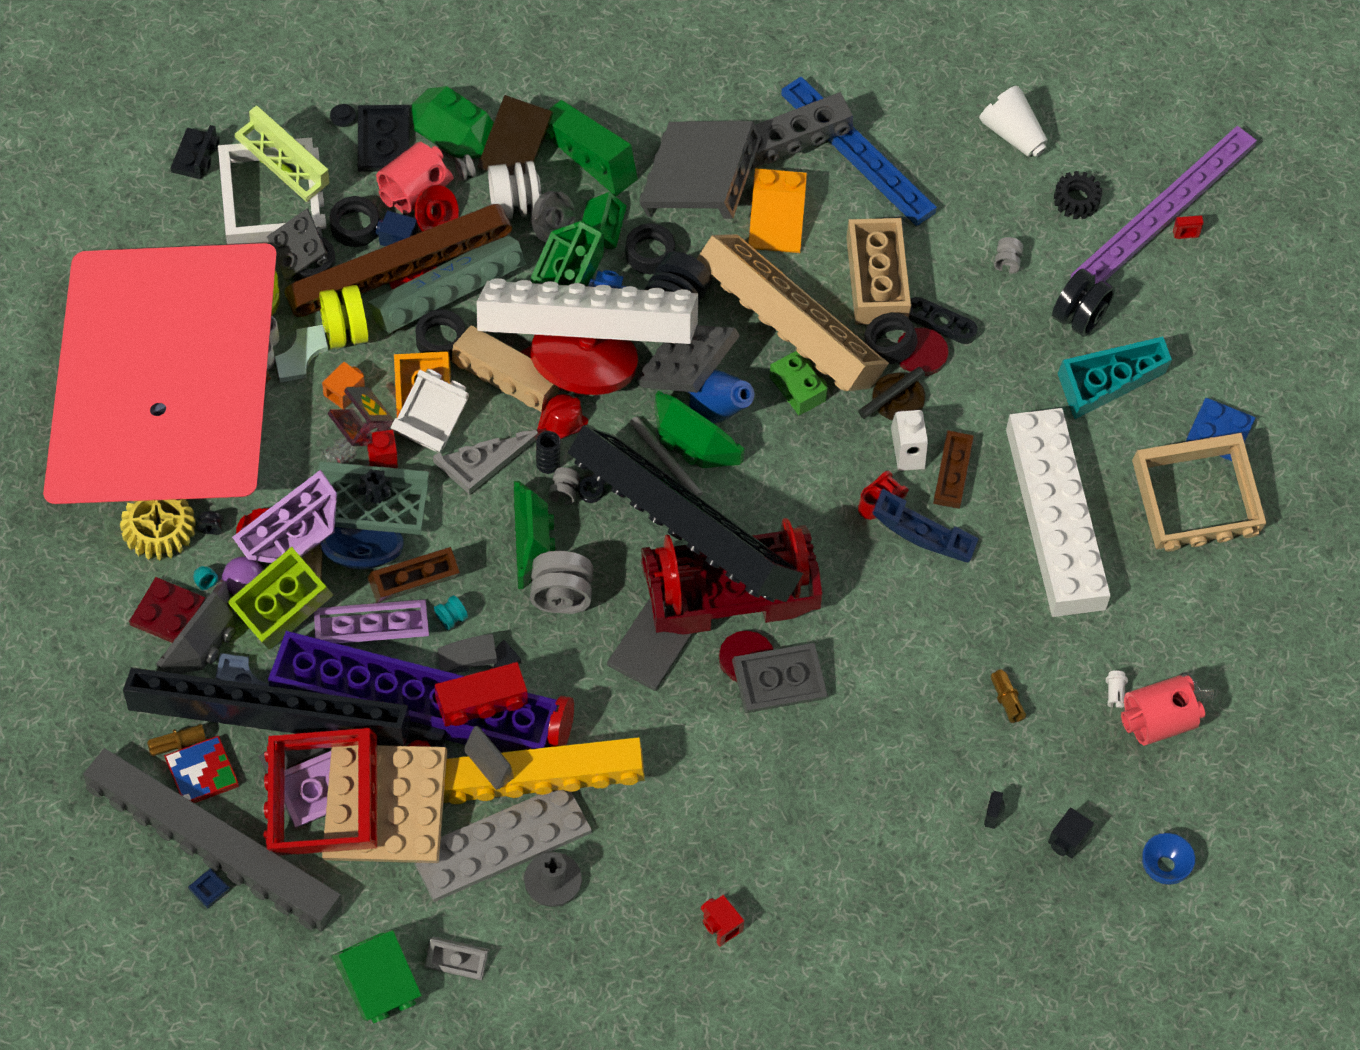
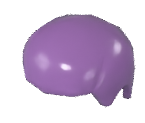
(239, 573)

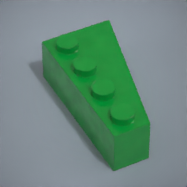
(593, 147)

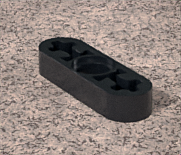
(939, 311)

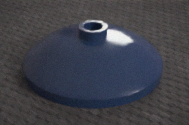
(362, 547)

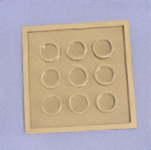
(407, 803)

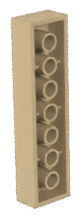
(792, 313)

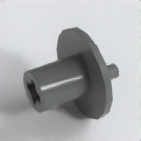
(552, 879)

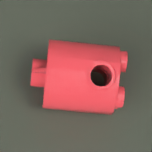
(410, 174)
(1162, 710)

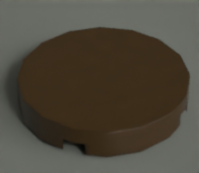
(908, 400)

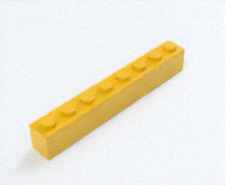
(549, 770)

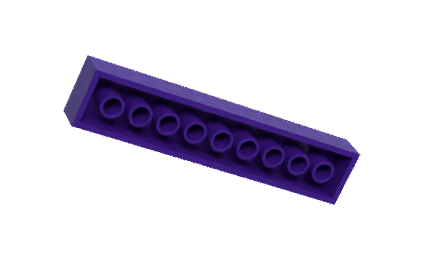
(349, 672)

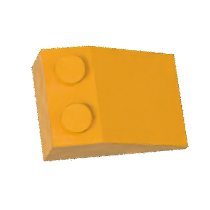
(777, 210)
(408, 366)

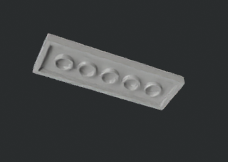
(503, 842)

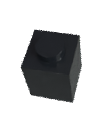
(1070, 833)

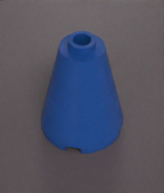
(721, 397)

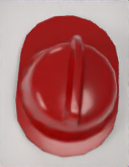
(562, 416)

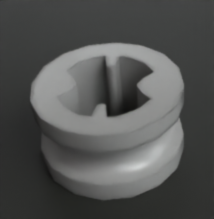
(465, 167)

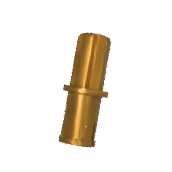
(1008, 696)
(176, 740)

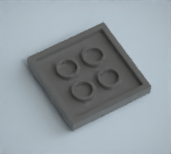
(688, 365)

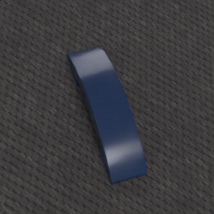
(921, 530)

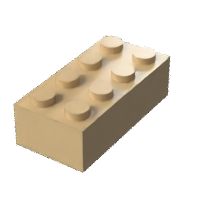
(877, 268)

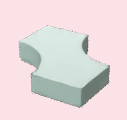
(294, 362)

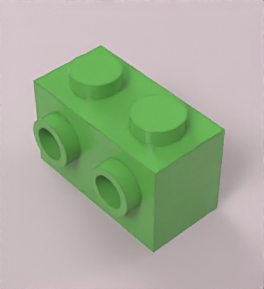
(798, 382)

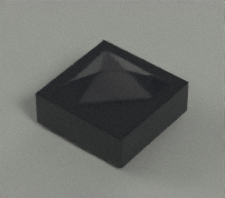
(995, 810)

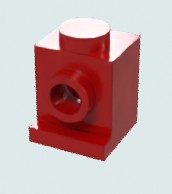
(383, 450)
(722, 919)

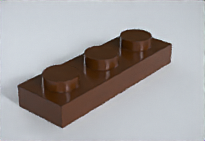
(953, 469)

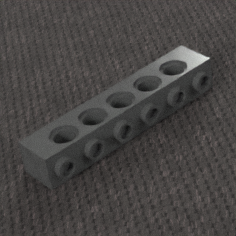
(807, 118)

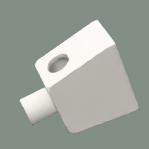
(907, 432)

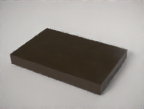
(515, 134)

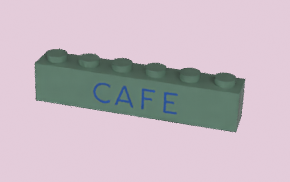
(446, 283)

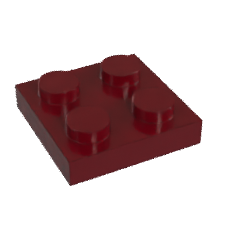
(165, 610)

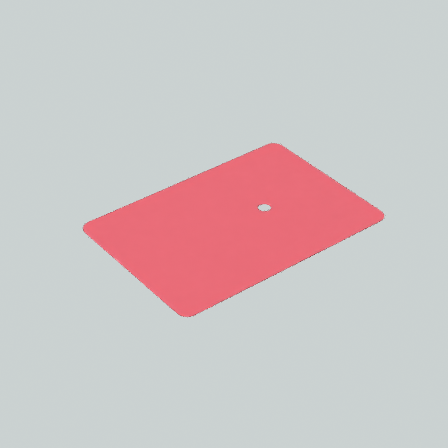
(171, 332)

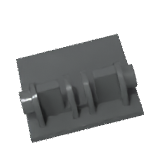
(298, 245)

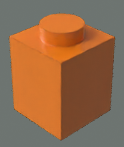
(338, 380)

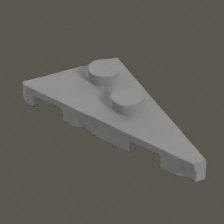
(478, 463)

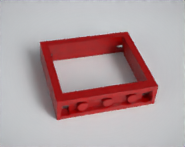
(367, 790)

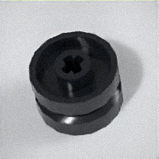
(1083, 302)

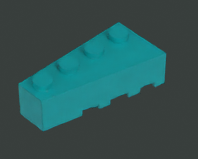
(1111, 373)

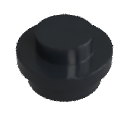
(342, 115)

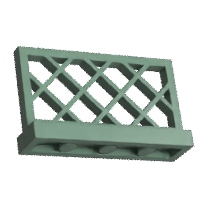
(404, 482)

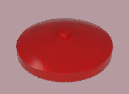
(585, 364)

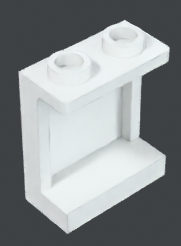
(431, 410)

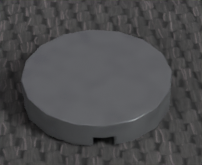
(551, 213)

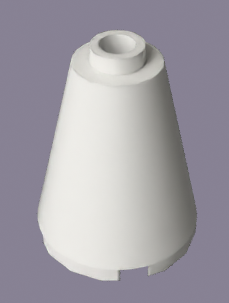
(1015, 122)

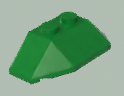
(451, 122)
(570, 255)
(694, 435)
(531, 530)

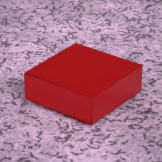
(1188, 227)

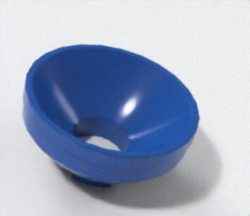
(1171, 847)

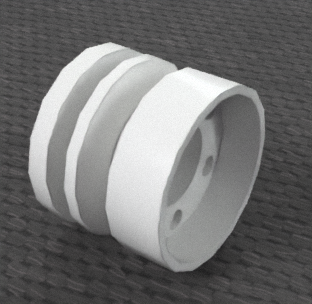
(514, 189)

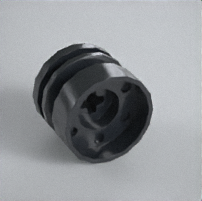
(681, 272)

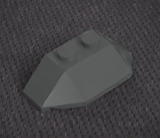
(202, 635)

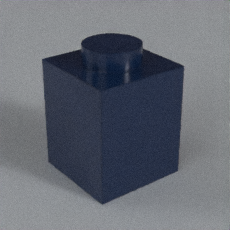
(395, 228)

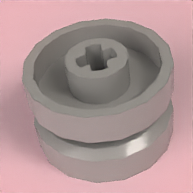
(561, 582)

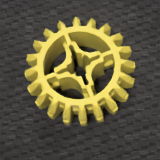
(179, 525)

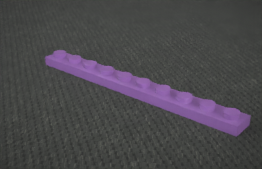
(1168, 205)

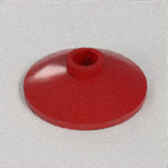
(439, 200)

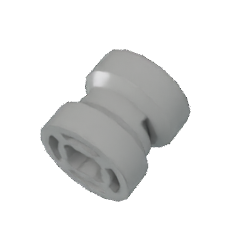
(1008, 251)
(565, 483)

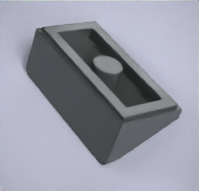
(488, 759)

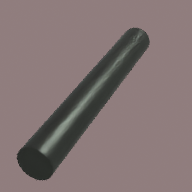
(891, 392)

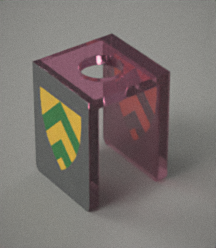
(370, 408)

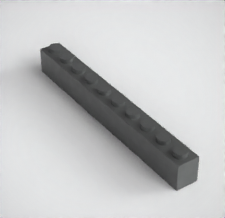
(213, 840)

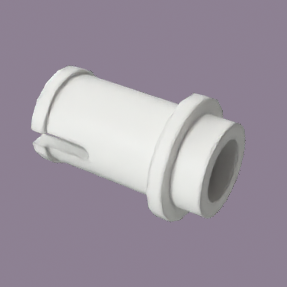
(1116, 688)

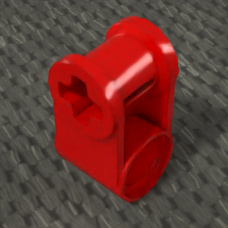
(872, 492)

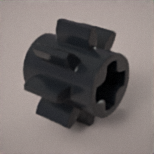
(375, 486)

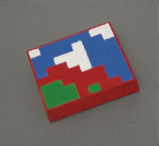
(201, 770)

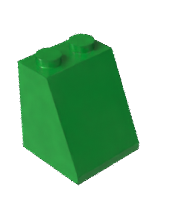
(377, 976)

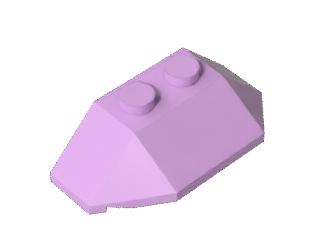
(296, 521)

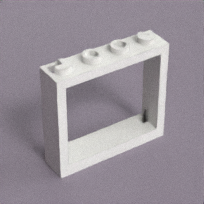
(257, 234)

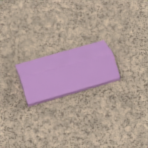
(372, 626)
(307, 789)

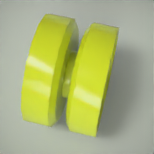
(343, 317)

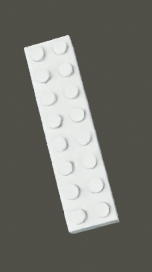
(587, 311)
(1057, 512)

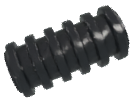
(548, 452)

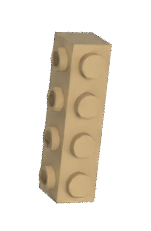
(503, 368)

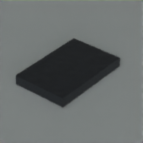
(382, 135)

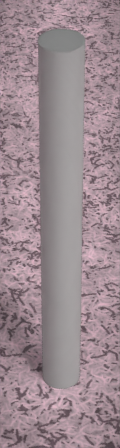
(665, 456)

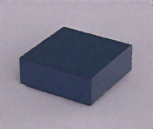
(209, 888)

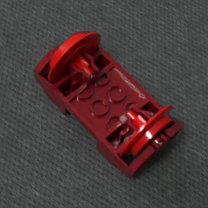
(704, 592)

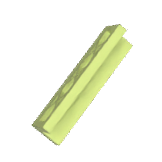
(289, 147)

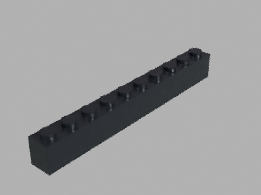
(262, 706)

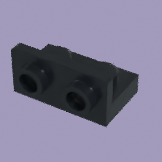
(195, 152)

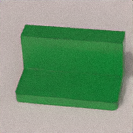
(606, 215)

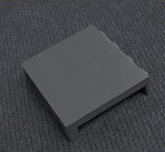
(701, 166)

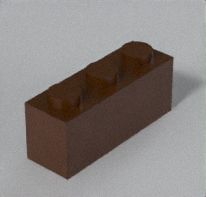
(413, 575)

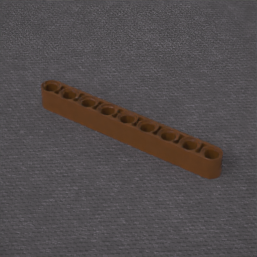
(401, 258)

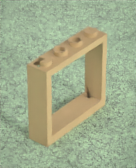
(1194, 450)

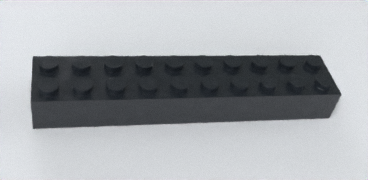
(685, 515)

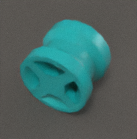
(451, 612)

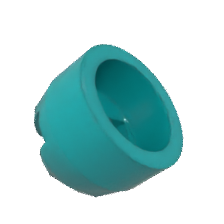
(205, 574)

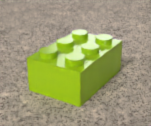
(280, 598)

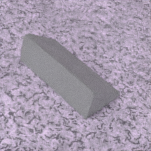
(456, 958)

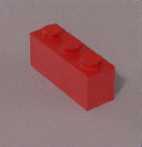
(481, 694)

